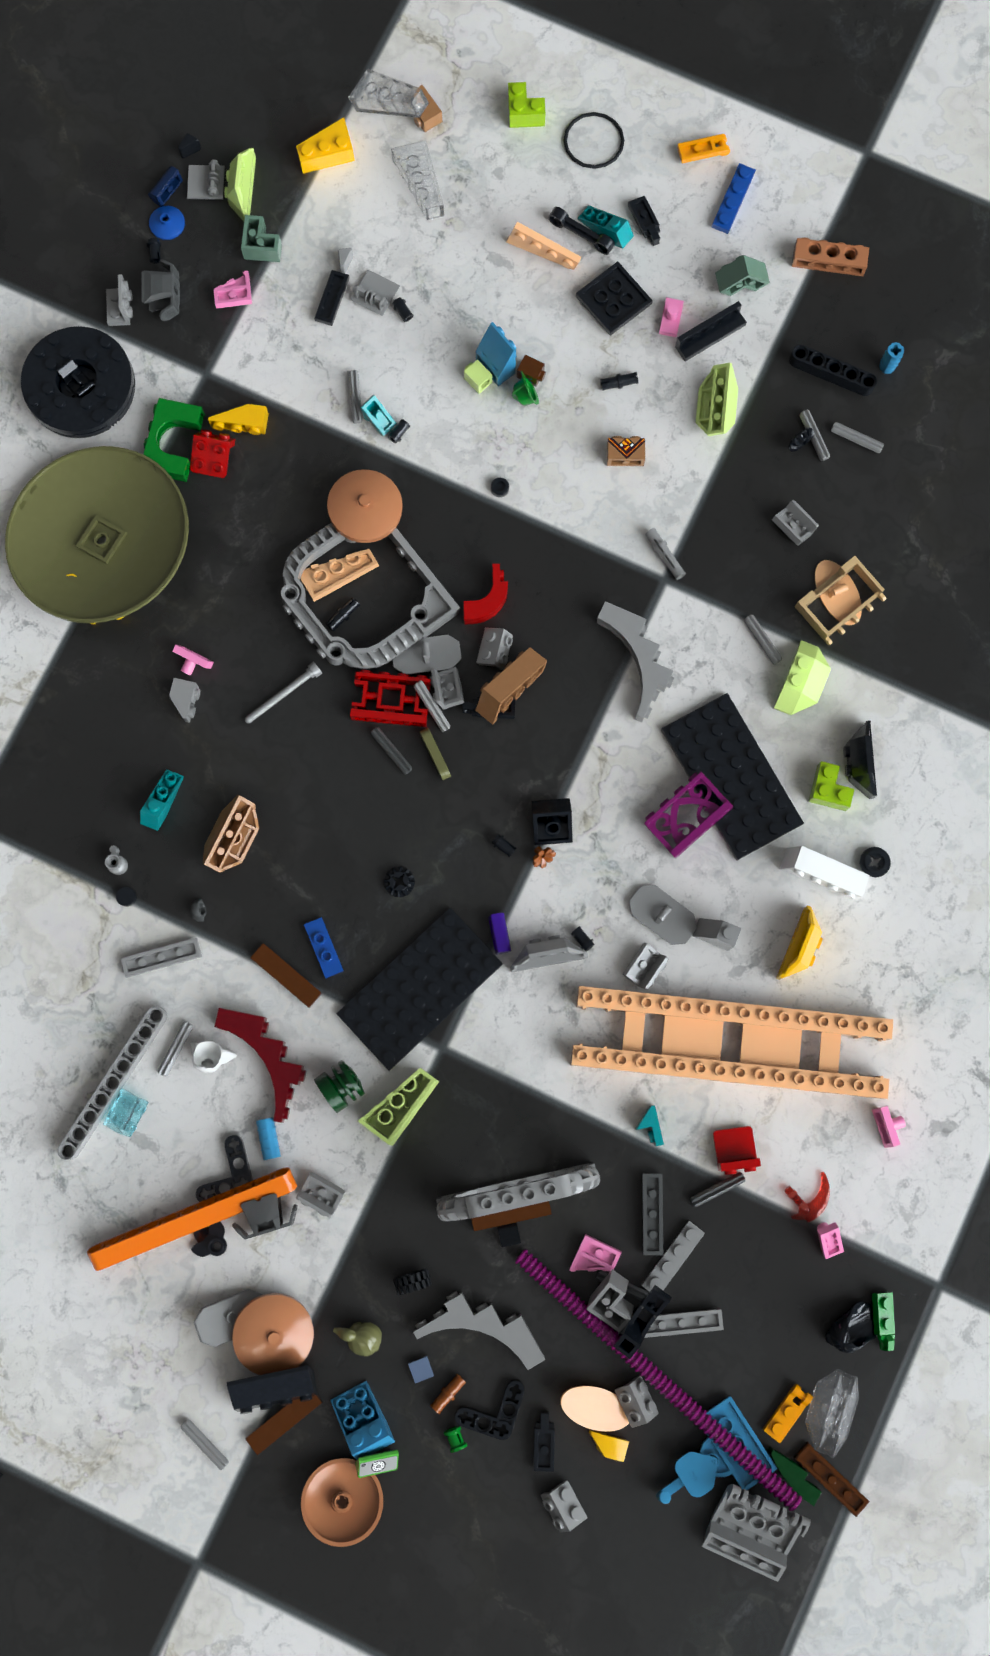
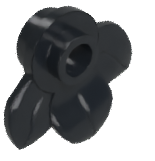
(206, 1239)

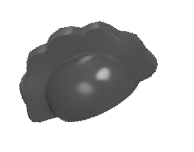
(198, 910)

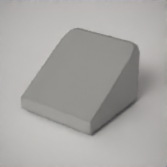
(345, 258)

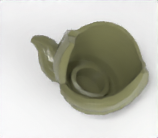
(361, 1338)

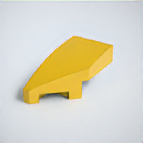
(610, 1446)

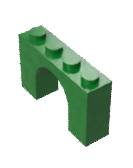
(169, 415)

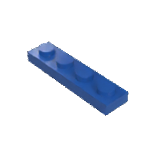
(733, 198)

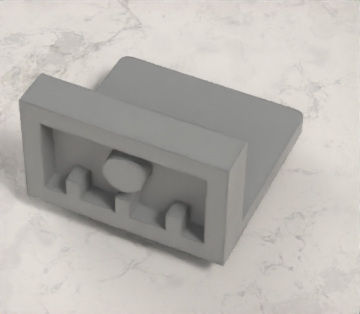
(118, 304)

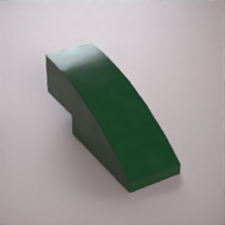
(795, 1476)

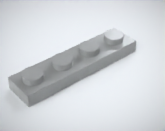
(161, 957)
(674, 1257)
(686, 1323)

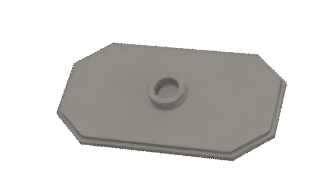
(429, 653)
(663, 914)
(216, 1320)

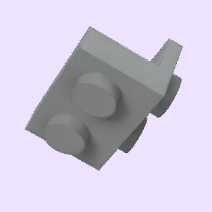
(795, 522)
(495, 648)
(447, 687)
(645, 966)
(320, 1195)
(636, 1402)
(563, 1507)

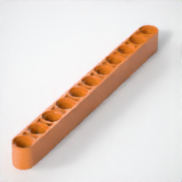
(188, 1219)

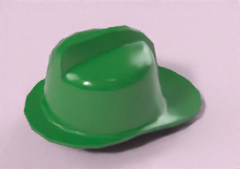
(525, 392)

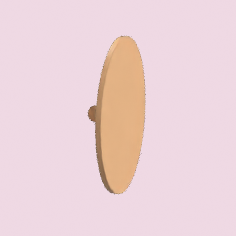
(842, 596)
(594, 1408)

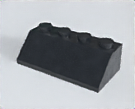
(272, 1389)

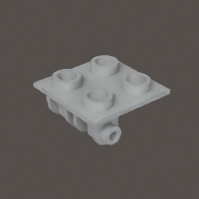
(206, 181)
(375, 292)

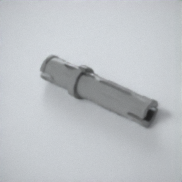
(665, 553)

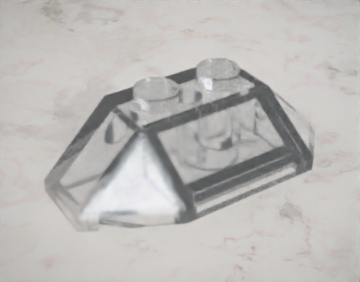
(832, 1411)

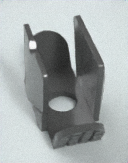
(160, 292)
(264, 1216)

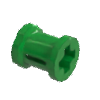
(455, 1439)

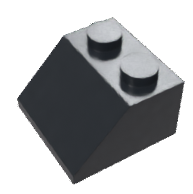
(552, 821)

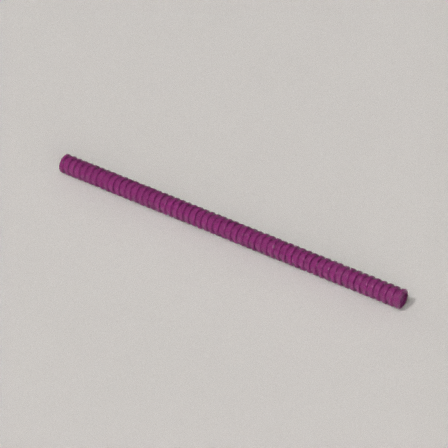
(663, 1384)

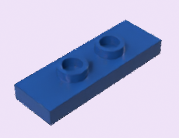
(323, 947)

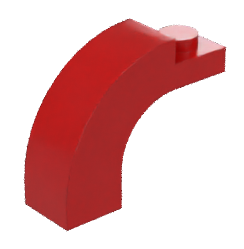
(486, 608)

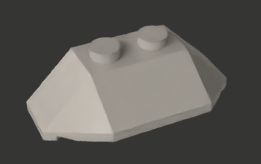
(547, 953)

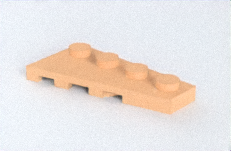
(538, 244)
(330, 576)

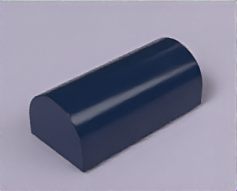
(165, 186)

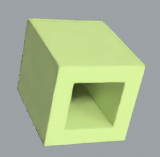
(477, 376)

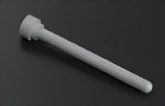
(311, 672)

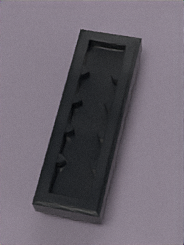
(331, 298)

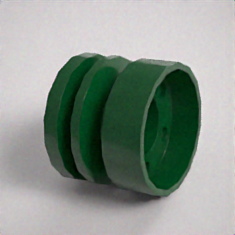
(339, 1086)

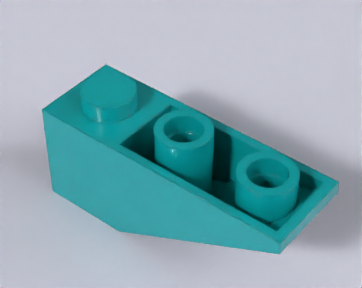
(607, 223)
(160, 800)

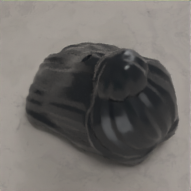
(852, 1329)

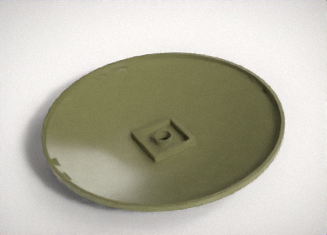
(76, 503)

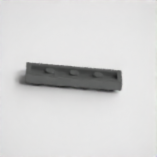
(652, 1213)

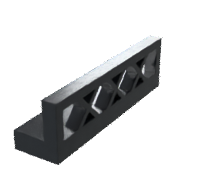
(710, 332)

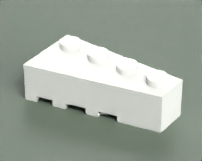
(824, 871)

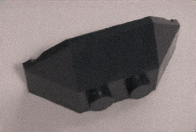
(860, 761)

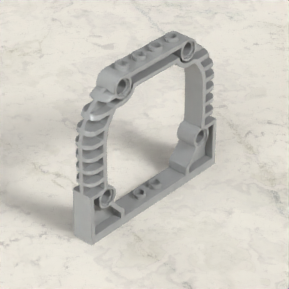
(436, 606)
(517, 1193)

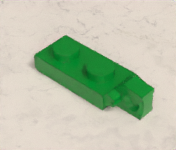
(884, 1319)

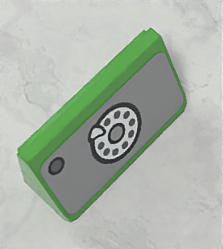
(377, 1463)

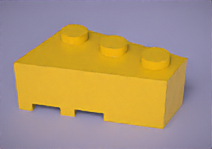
(326, 148)

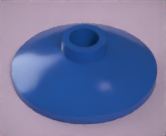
(167, 229)

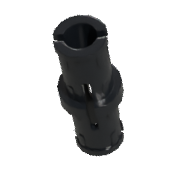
(619, 381)
(342, 614)

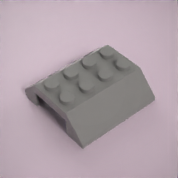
(753, 1531)

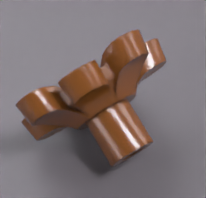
(543, 856)

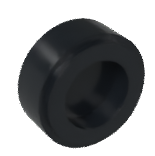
(499, 487)
(126, 896)

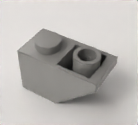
(184, 695)

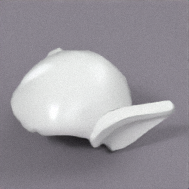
(209, 1056)

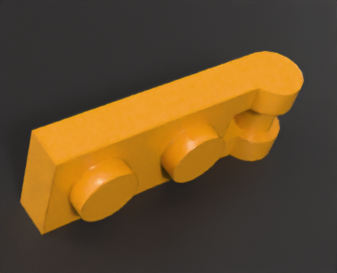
(703, 148)
(787, 1413)

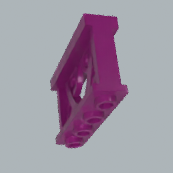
(681, 840)

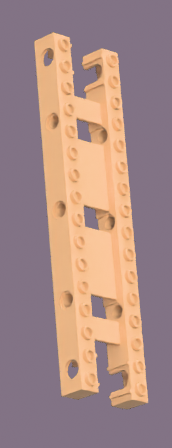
(767, 1043)

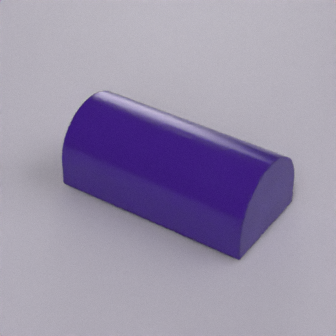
(499, 933)

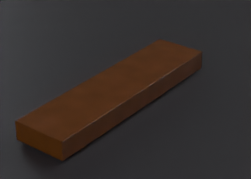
(286, 975)
(511, 1216)
(281, 1423)
(831, 1479)

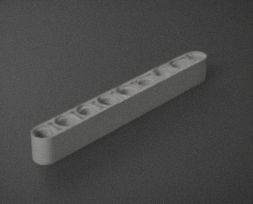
(104, 1087)

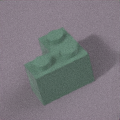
(258, 244)
(741, 274)

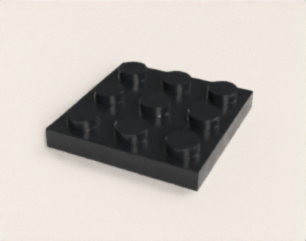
(614, 298)

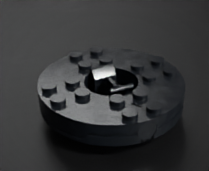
(78, 382)

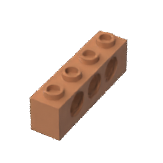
(821, 261)

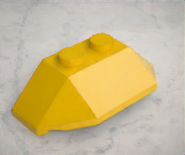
(802, 945)

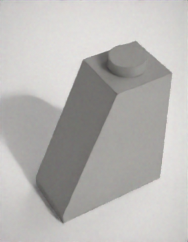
(717, 933)

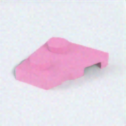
(234, 292)
(595, 1256)

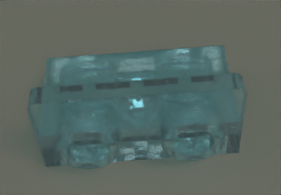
(125, 1113)

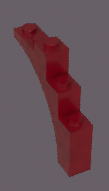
(283, 1074)

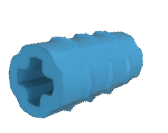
(891, 358)
(268, 1138)

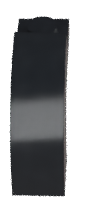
(642, 1318)

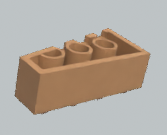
(509, 684)

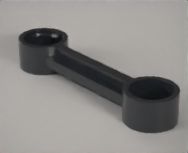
(601, 242)

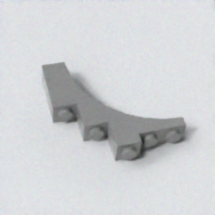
(629, 629)
(486, 1320)

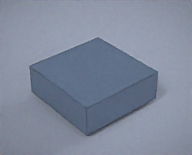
(421, 1369)

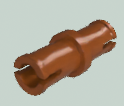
(448, 1393)

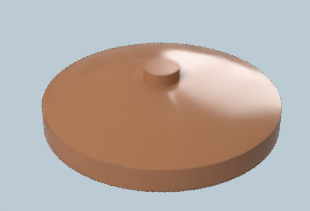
(364, 506)
(272, 1334)
(340, 1505)

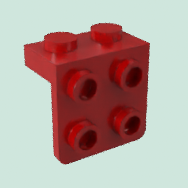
(211, 453)
(735, 1150)

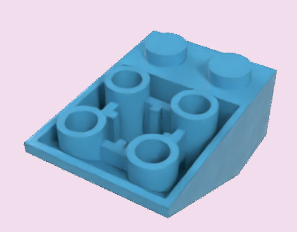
(497, 354)
(362, 1421)

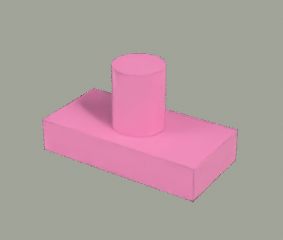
(671, 317)
(191, 659)
(887, 1126)
(830, 1239)

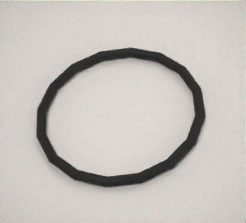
(598, 115)

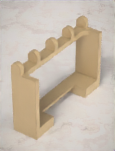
(865, 575)

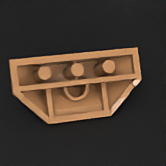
(231, 835)

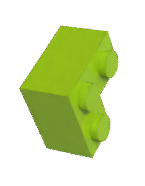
(524, 110)
(826, 791)

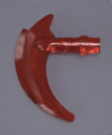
(814, 1208)

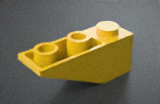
(244, 418)

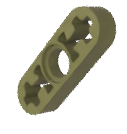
(435, 753)

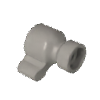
(115, 863)

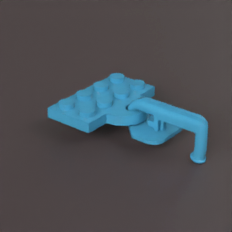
(699, 1469)

